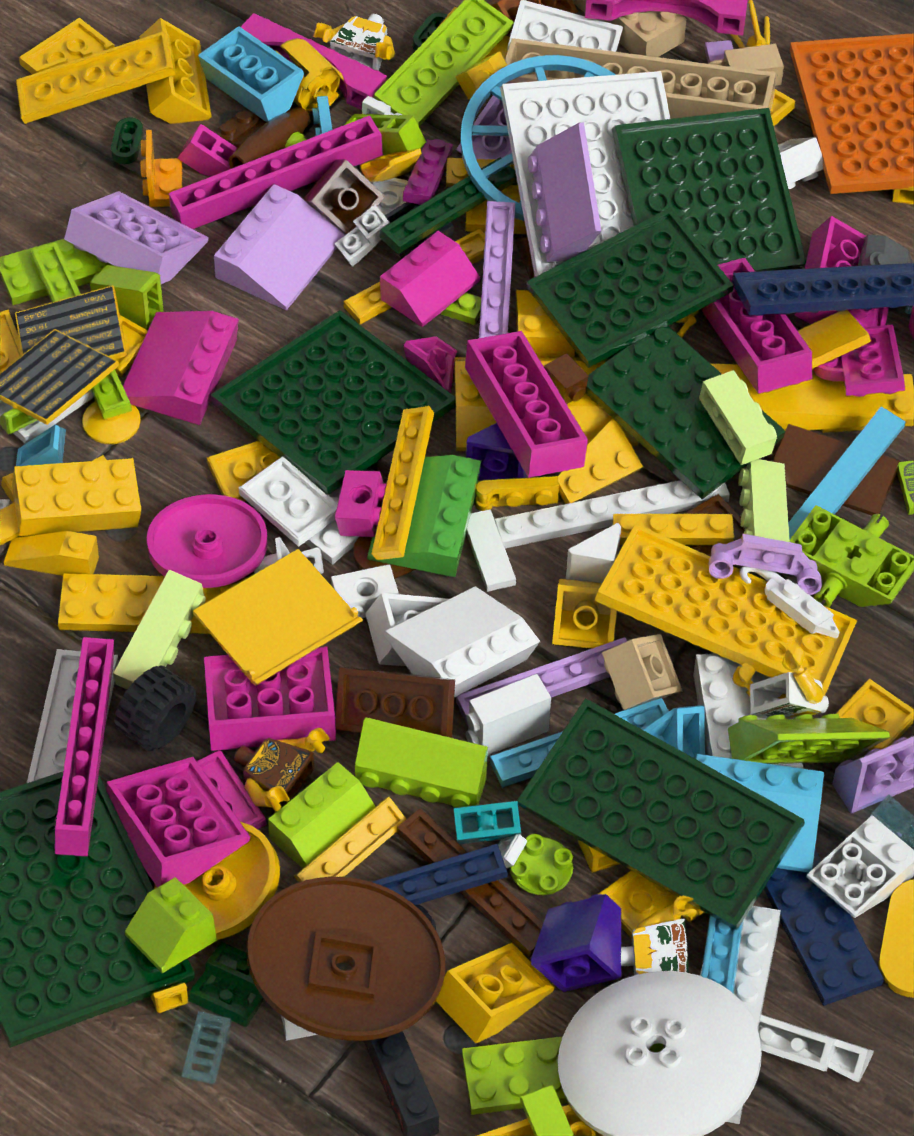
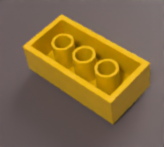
(76, 496)

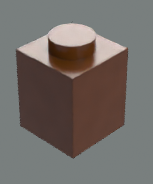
(568, 378)

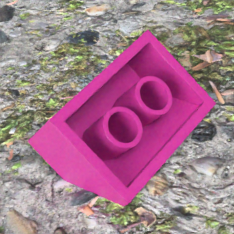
(428, 279)

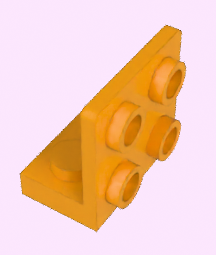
(161, 174)

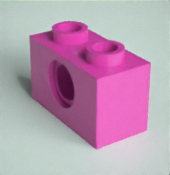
(360, 503)

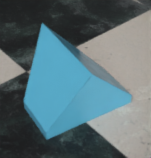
(43, 449)
(682, 729)

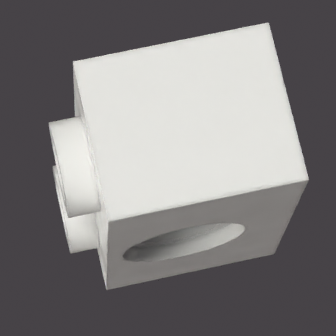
(368, 582)

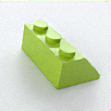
(319, 815)

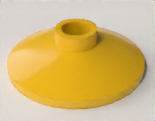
(113, 429)

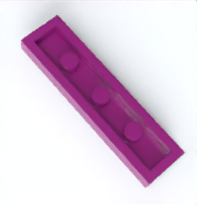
(427, 172)

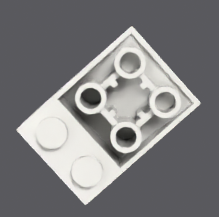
(864, 868)

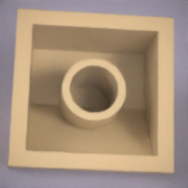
(641, 671)

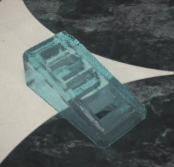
(213, 1022)

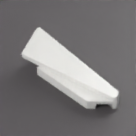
(813, 1048)

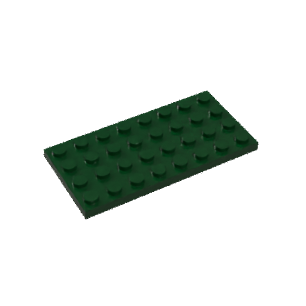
(661, 813)

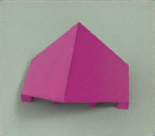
(432, 358)

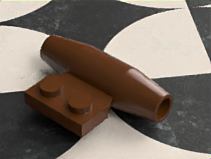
(259, 138)

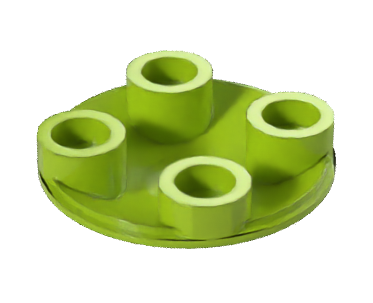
(542, 866)

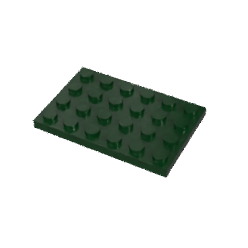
(629, 287)
(655, 397)

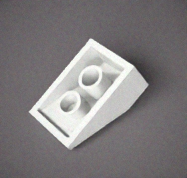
(390, 611)

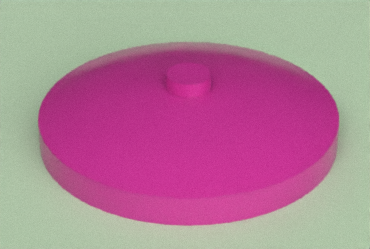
(208, 539)

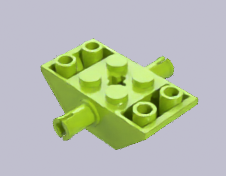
(853, 559)

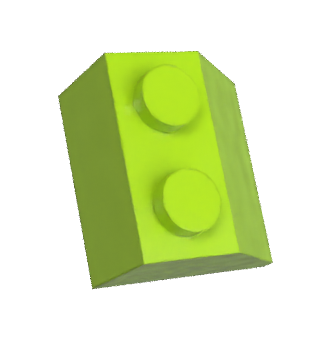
(171, 925)

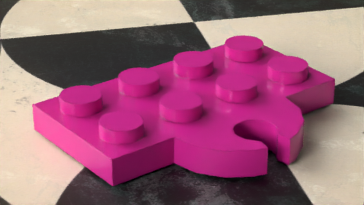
(870, 367)

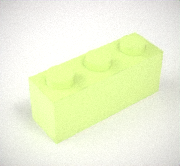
(738, 417)

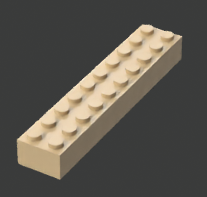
(688, 85)

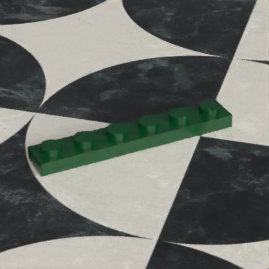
(441, 210)

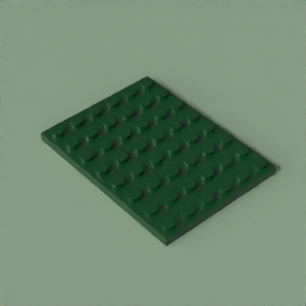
(68, 917)

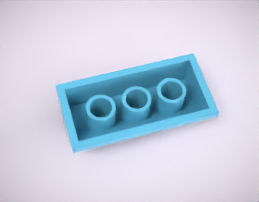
(252, 73)

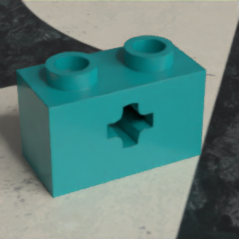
(487, 822)

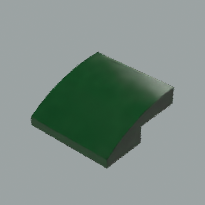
(227, 986)

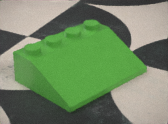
(439, 515)

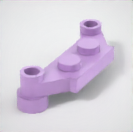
(766, 555)

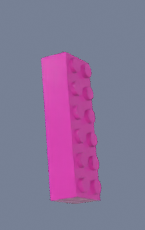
(764, 345)
(525, 404)

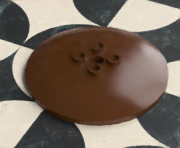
(354, 922)

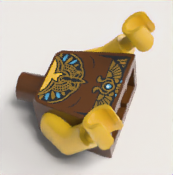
(279, 768)

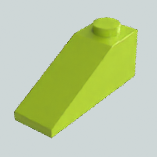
(397, 131)

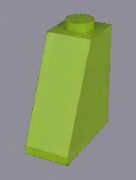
(136, 292)

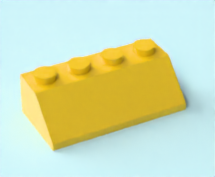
(182, 95)

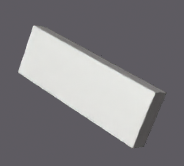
(489, 551)

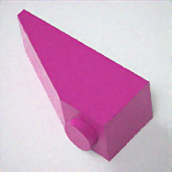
(207, 152)

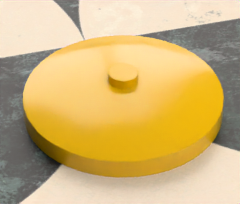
(239, 884)

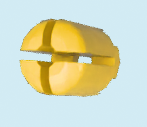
(318, 72)

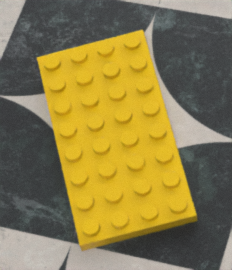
(676, 593)

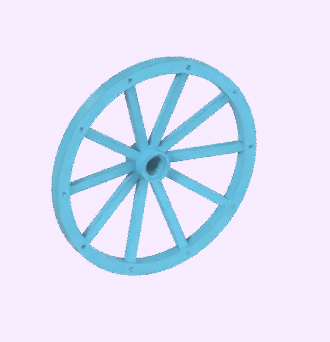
(491, 86)

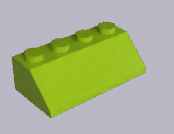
(421, 764)

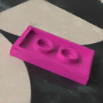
(231, 789)

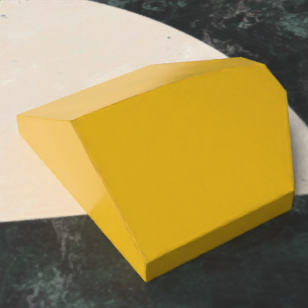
(390, 165)

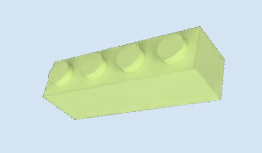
(764, 500)
(161, 628)

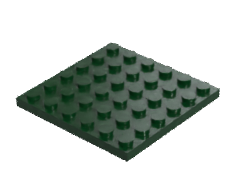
(719, 179)
(330, 400)

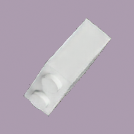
(509, 715)

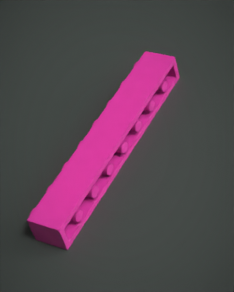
(287, 168)
(84, 747)

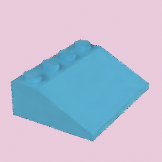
(788, 787)

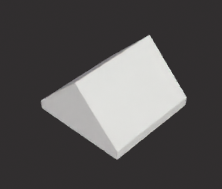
(594, 556)

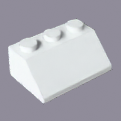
(801, 159)

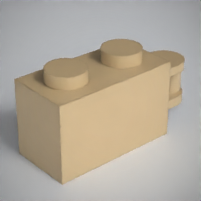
(755, 58)

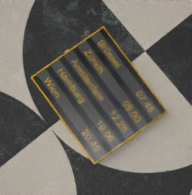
(87, 317)
(53, 376)

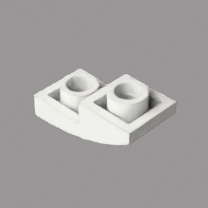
(364, 236)

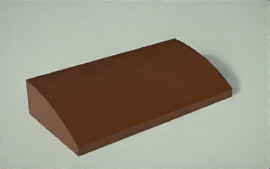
(811, 457)

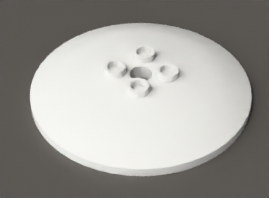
(684, 1088)

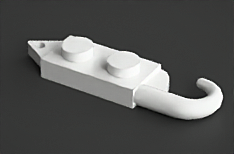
(795, 602)

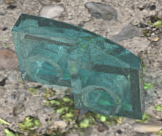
(896, 819)

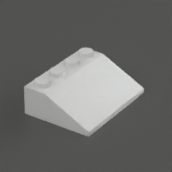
(463, 640)
(722, 701)

